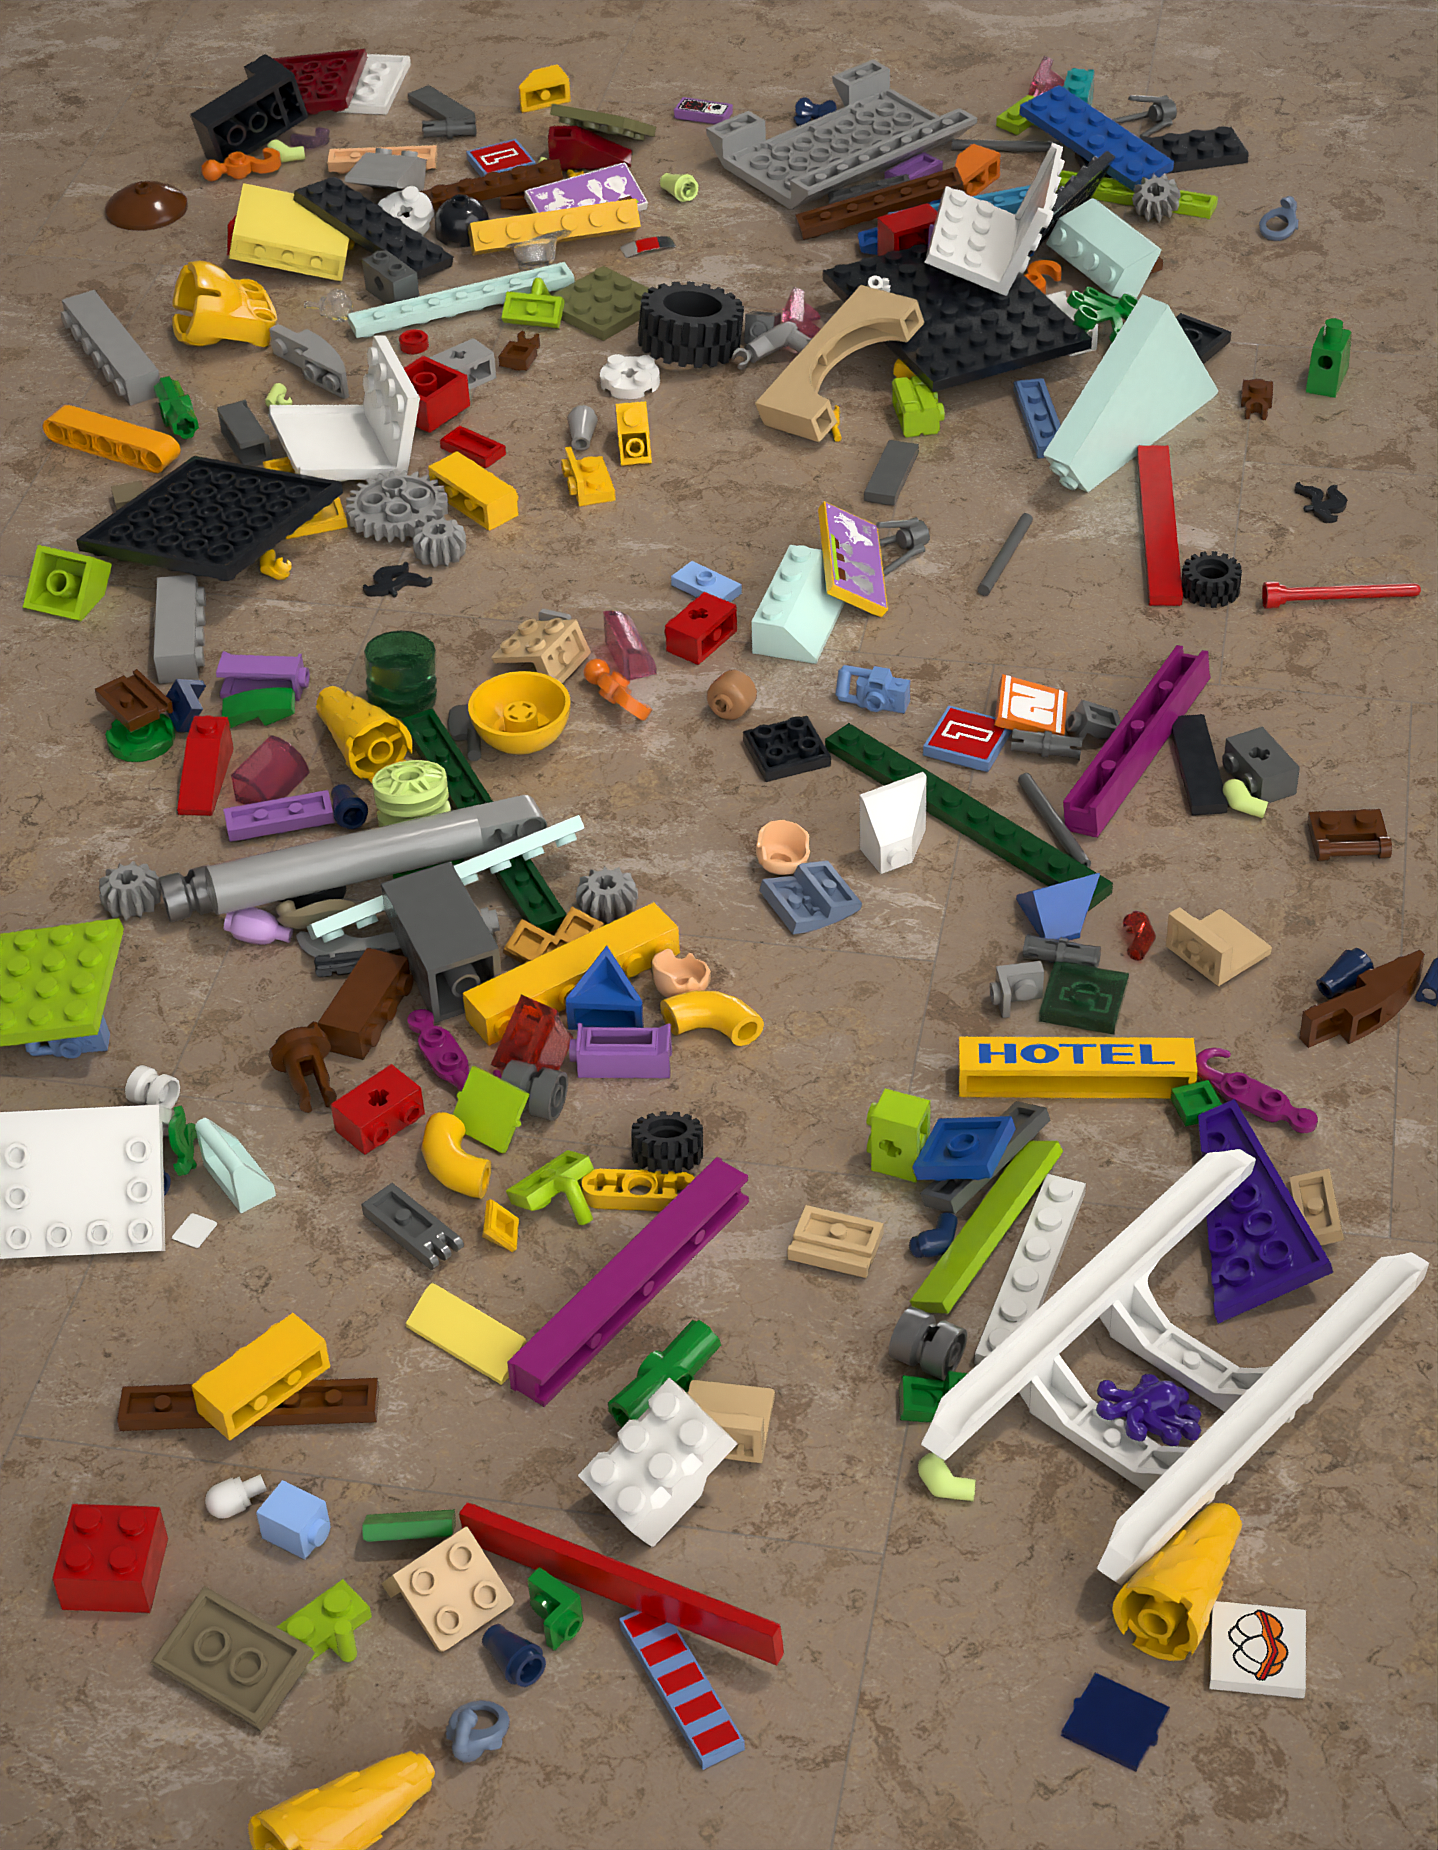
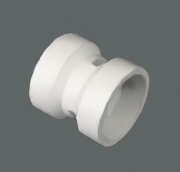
(149, 1088)

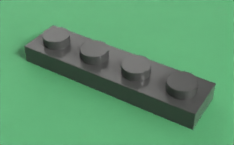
(954, 1193)

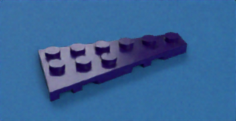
(1257, 1232)

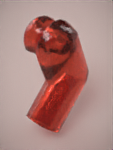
(1144, 934)

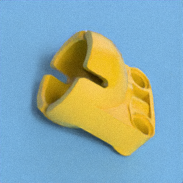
(220, 307)

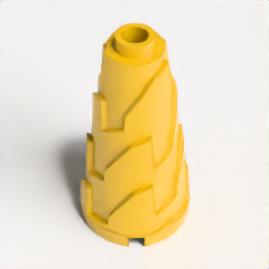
(363, 732)
(1176, 1589)
(347, 1810)

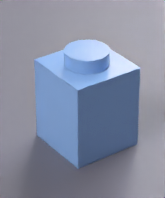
(294, 1520)

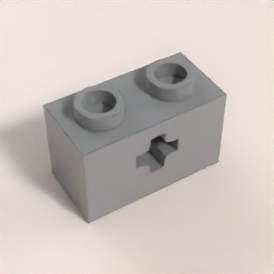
(471, 359)

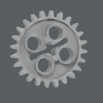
(395, 505)

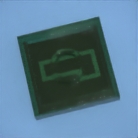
(1084, 997)

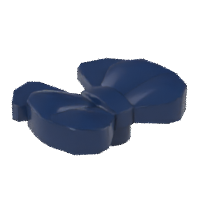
(806, 110)

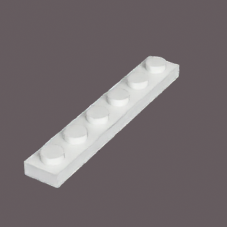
(1033, 1260)

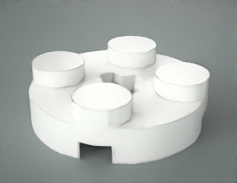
(410, 201)
(629, 376)

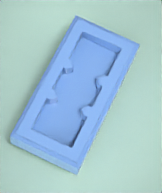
(698, 579)

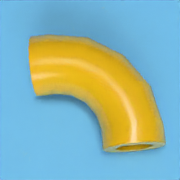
(712, 1011)
(449, 1161)

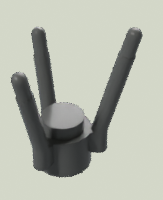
(1161, 112)
(912, 536)

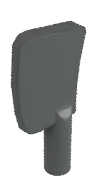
(462, 729)

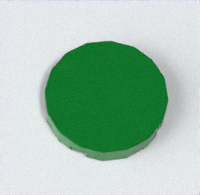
(142, 743)

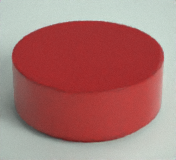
(413, 341)

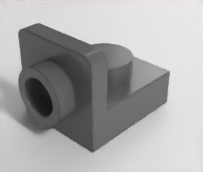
(759, 322)
(1092, 719)

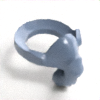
(1287, 214)
(471, 1743)

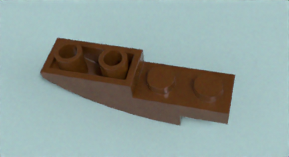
(1375, 1001)

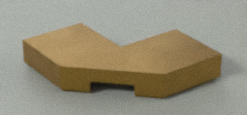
(531, 942)

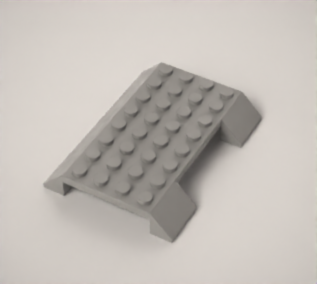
(838, 148)

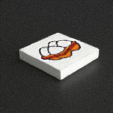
(1258, 1649)

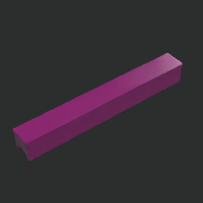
(1135, 742)
(627, 1283)

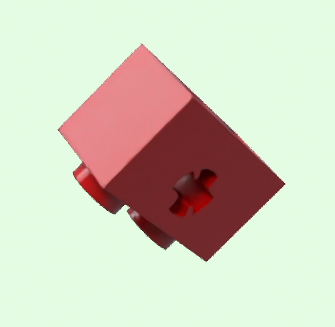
(701, 628)
(377, 1109)

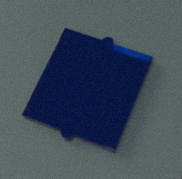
(1115, 1721)

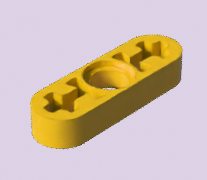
(627, 1179)

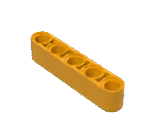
(111, 438)

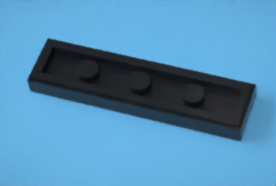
(1198, 765)

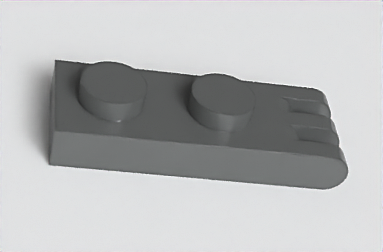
(411, 1226)

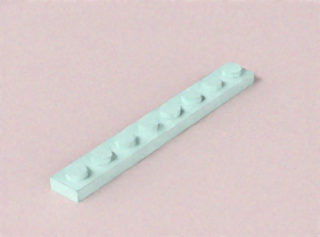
(455, 300)
(495, 860)

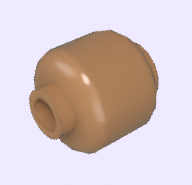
(731, 695)

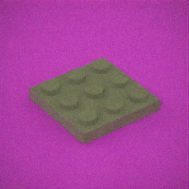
(603, 122)
(602, 302)

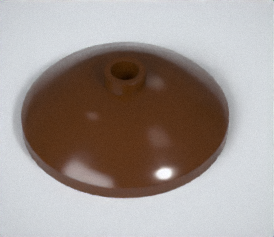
(146, 206)

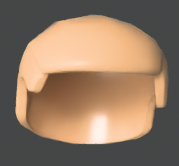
(782, 847)
(678, 976)

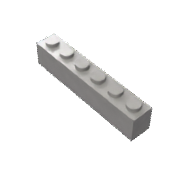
(110, 347)

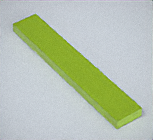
(1113, 191)
(986, 1227)

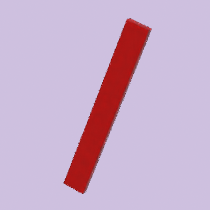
(1159, 526)
(625, 1584)

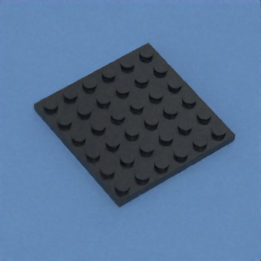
(210, 517)

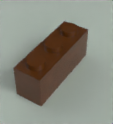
(366, 1003)

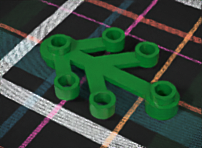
(1109, 309)

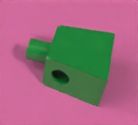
(1333, 351)

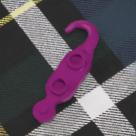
(440, 1049)
(1253, 1095)

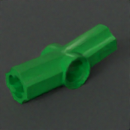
(176, 408)
(678, 1361)

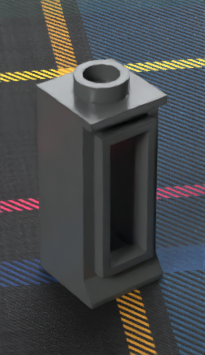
(244, 434)

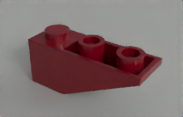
(584, 149)

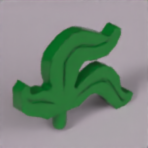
(181, 1140)

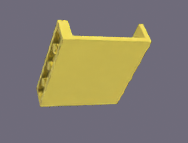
(285, 235)

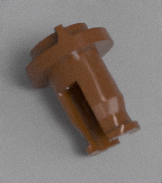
(300, 1054)

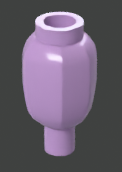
(256, 926)

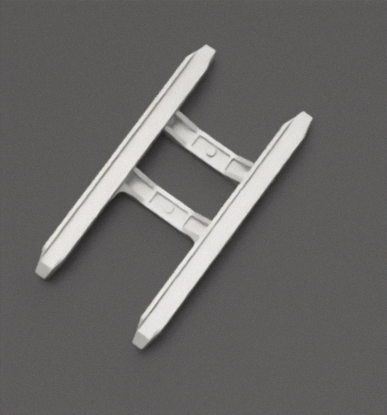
(1117, 1291)

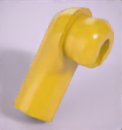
(274, 567)

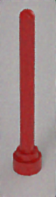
(1275, 594)

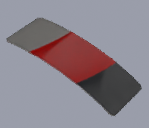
(646, 244)

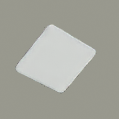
(194, 1230)

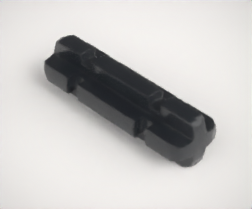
(342, 962)

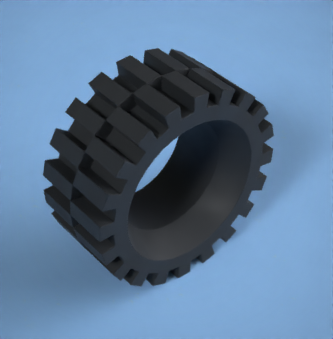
(690, 324)

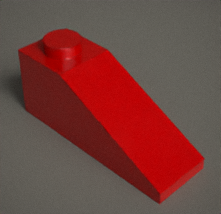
(204, 765)

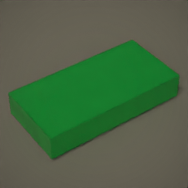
(409, 1525)

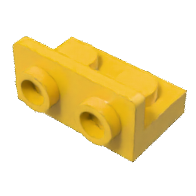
(587, 479)

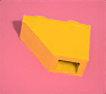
(633, 433)

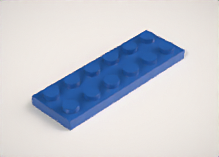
(1093, 133)

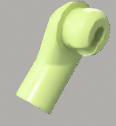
(286, 153)
(276, 396)
(1241, 800)
(942, 1482)

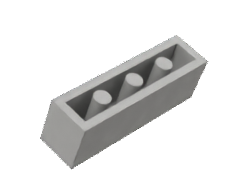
(179, 628)

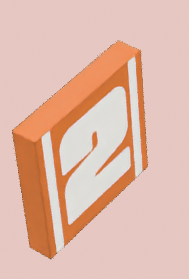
(1030, 706)

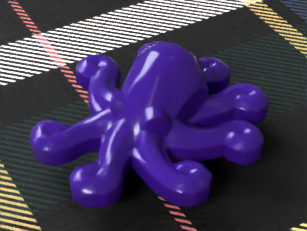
(1151, 1407)

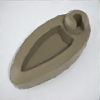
(309, 914)

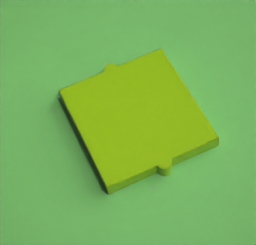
(490, 1108)

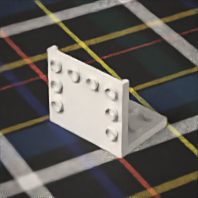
(988, 242)
(354, 439)
(82, 1181)

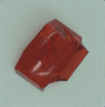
(533, 1037)

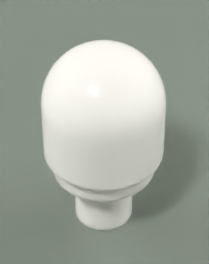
(233, 1496)

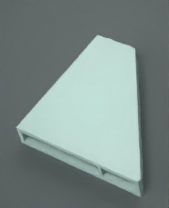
(1132, 399)

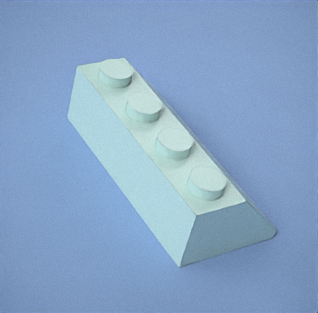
(1104, 248)
(796, 609)

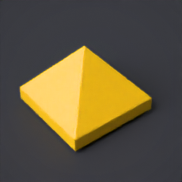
(500, 1226)

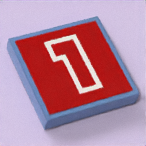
(499, 157)
(966, 739)

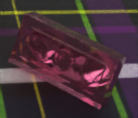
(1044, 78)
(801, 313)

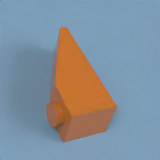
(978, 168)

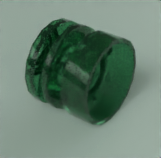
(401, 673)

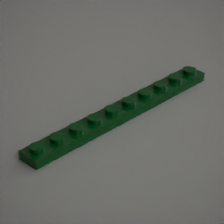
(964, 812)
(521, 880)

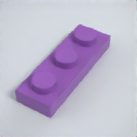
(279, 815)

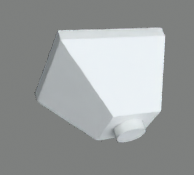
(893, 822)

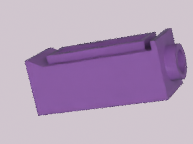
(258, 672)
(622, 1052)

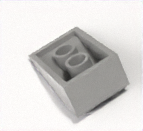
(389, 170)

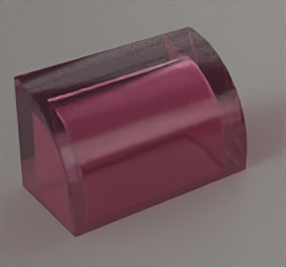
(627, 646)
(269, 772)

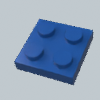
(964, 1148)

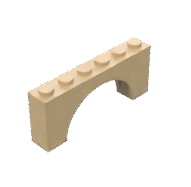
(864, 319)

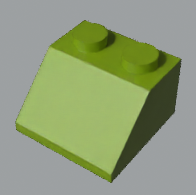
(65, 583)

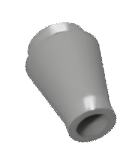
(582, 424)

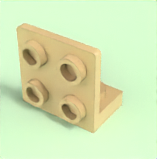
(551, 645)
(1215, 945)
(741, 1412)
(451, 1589)

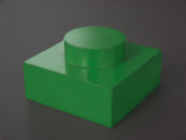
(1194, 1100)

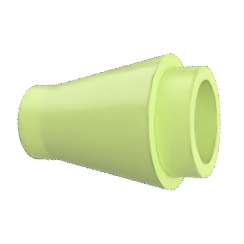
(680, 186)

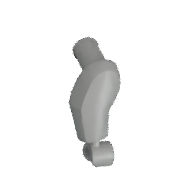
(771, 341)

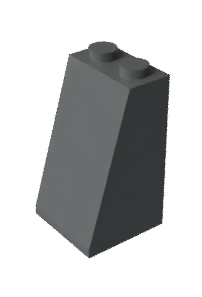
(441, 936)

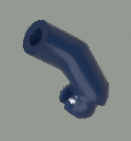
(935, 1241)

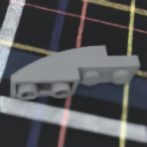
(314, 355)

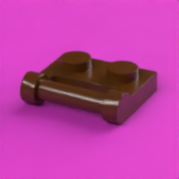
(1349, 833)

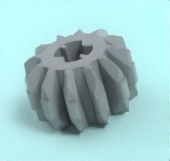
(1156, 197)
(439, 542)
(129, 890)
(607, 894)

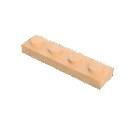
(344, 159)

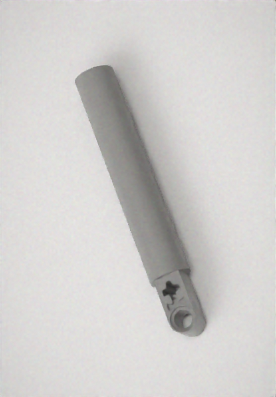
(370, 854)

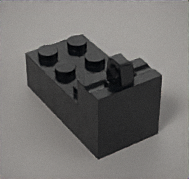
(251, 111)

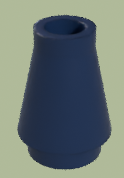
(348, 808)
(1344, 972)
(516, 1657)

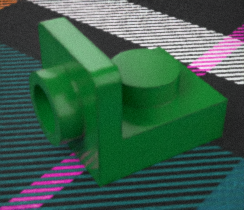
(557, 1606)

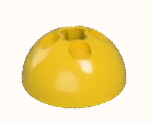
(520, 711)

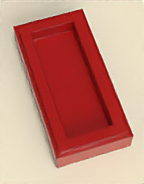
(473, 446)

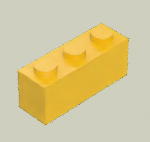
(475, 490)
(260, 1376)

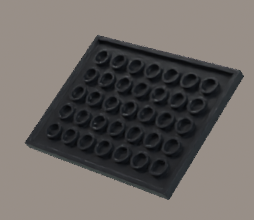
(965, 326)

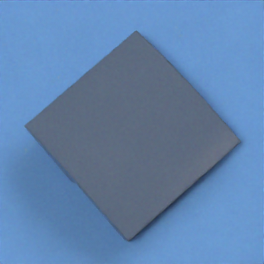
(810, 897)

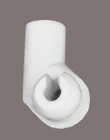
(878, 283)

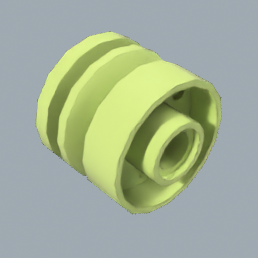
(410, 791)

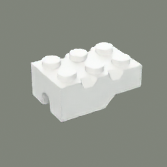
(658, 1463)

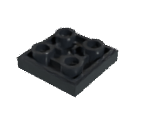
(786, 748)

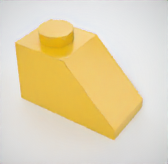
(544, 88)

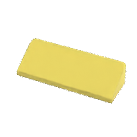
(465, 1332)

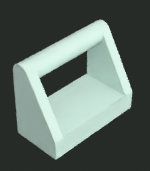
(232, 1167)

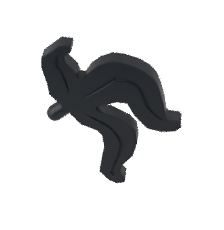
(1322, 509)
(384, 585)

